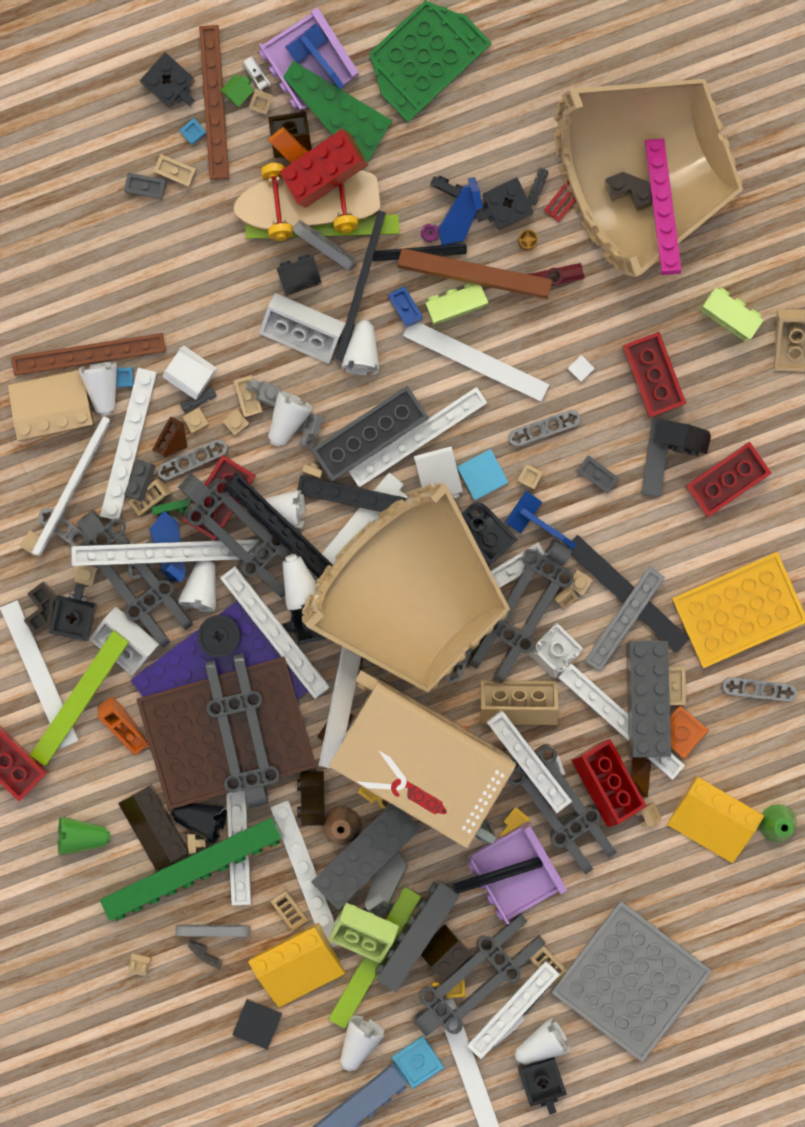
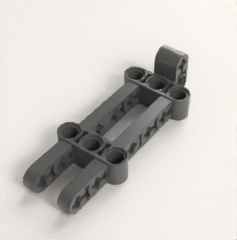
(198, 492)
(93, 526)
(555, 554)
(255, 793)
(579, 816)
(428, 1020)

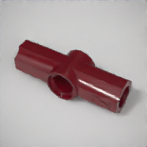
(566, 274)

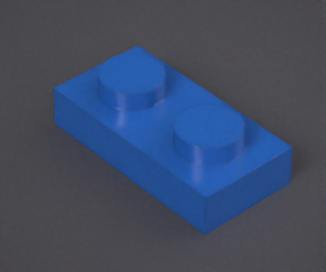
(405, 307)

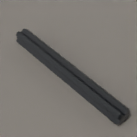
(440, 250)
(497, 875)

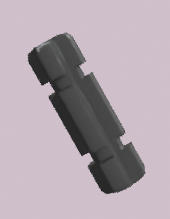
(537, 186)
(187, 405)

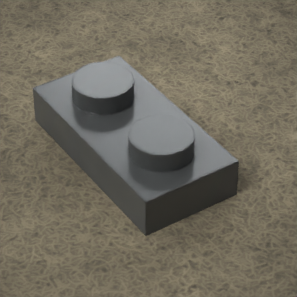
(145, 186)
(597, 474)
(140, 480)

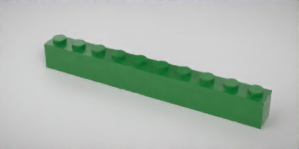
(191, 868)

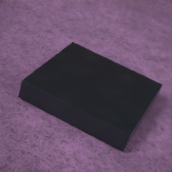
(257, 1023)

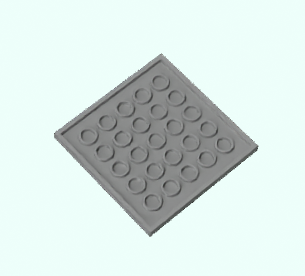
(631, 981)

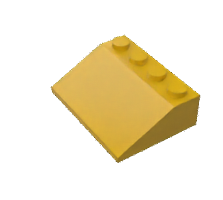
(715, 819)
(297, 965)

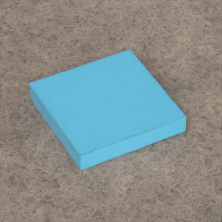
(482, 474)
(417, 1062)

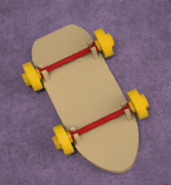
(274, 209)

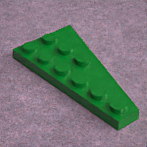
(338, 109)

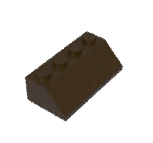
(153, 827)

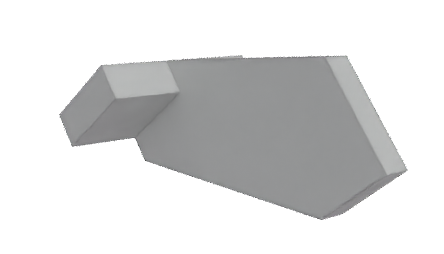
(385, 885)

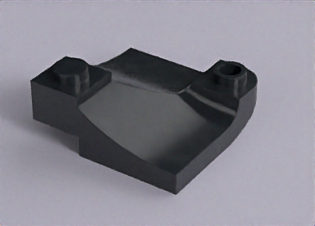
(488, 531)

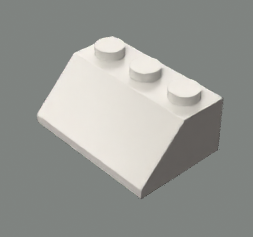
(140, 645)

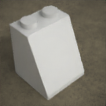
(439, 467)

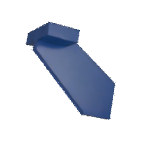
(307, 44)
(461, 214)
(525, 511)
(166, 530)

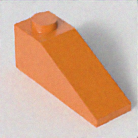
(122, 725)

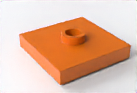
(685, 732)

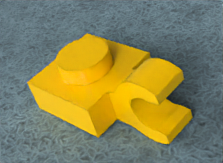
(514, 820)

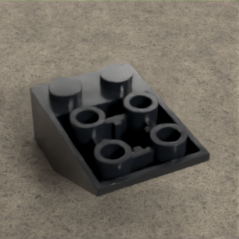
(299, 275)

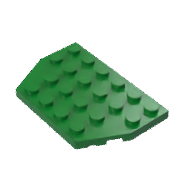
(425, 57)

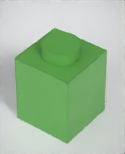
(237, 89)

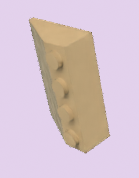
(790, 340)
(50, 406)

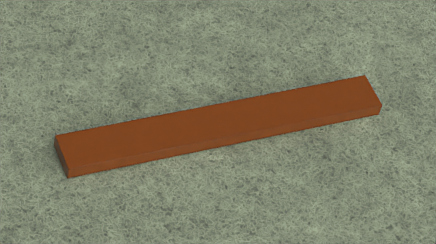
(214, 102)
(474, 273)
(88, 354)

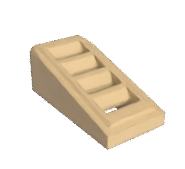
(163, 488)
(285, 894)
(553, 960)

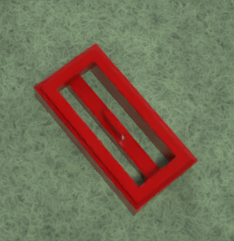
(552, 214)

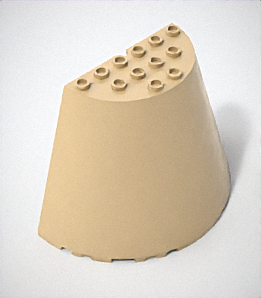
(606, 134)
(409, 590)

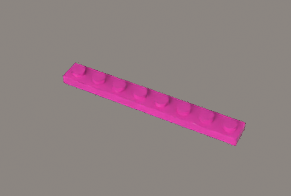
(663, 207)

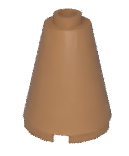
(343, 817)

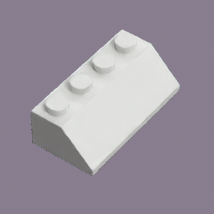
(301, 328)

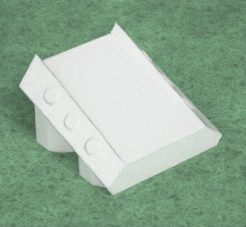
(189, 372)
(555, 651)

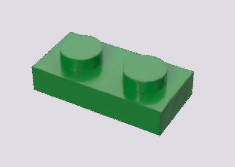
(180, 506)

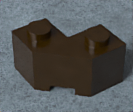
(624, 184)
(45, 600)
(312, 798)

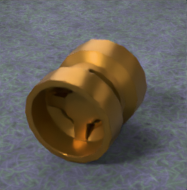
(529, 237)

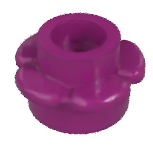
(430, 228)

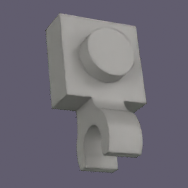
(265, 392)
(310, 428)

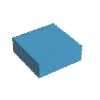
(193, 131)
(124, 377)

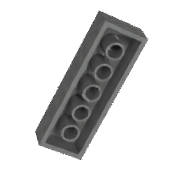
(370, 433)
(648, 699)
(365, 855)
(416, 936)

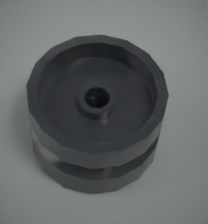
(219, 647)

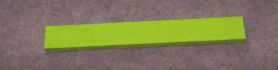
(365, 227)
(80, 698)
(366, 970)

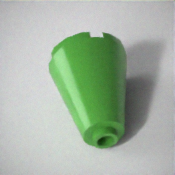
(773, 819)
(80, 836)

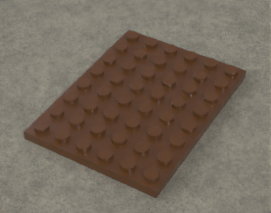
(190, 743)

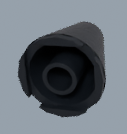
(202, 819)

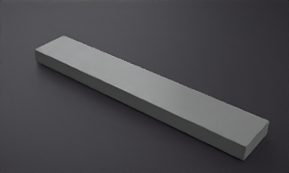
(624, 618)

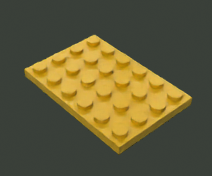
(739, 610)

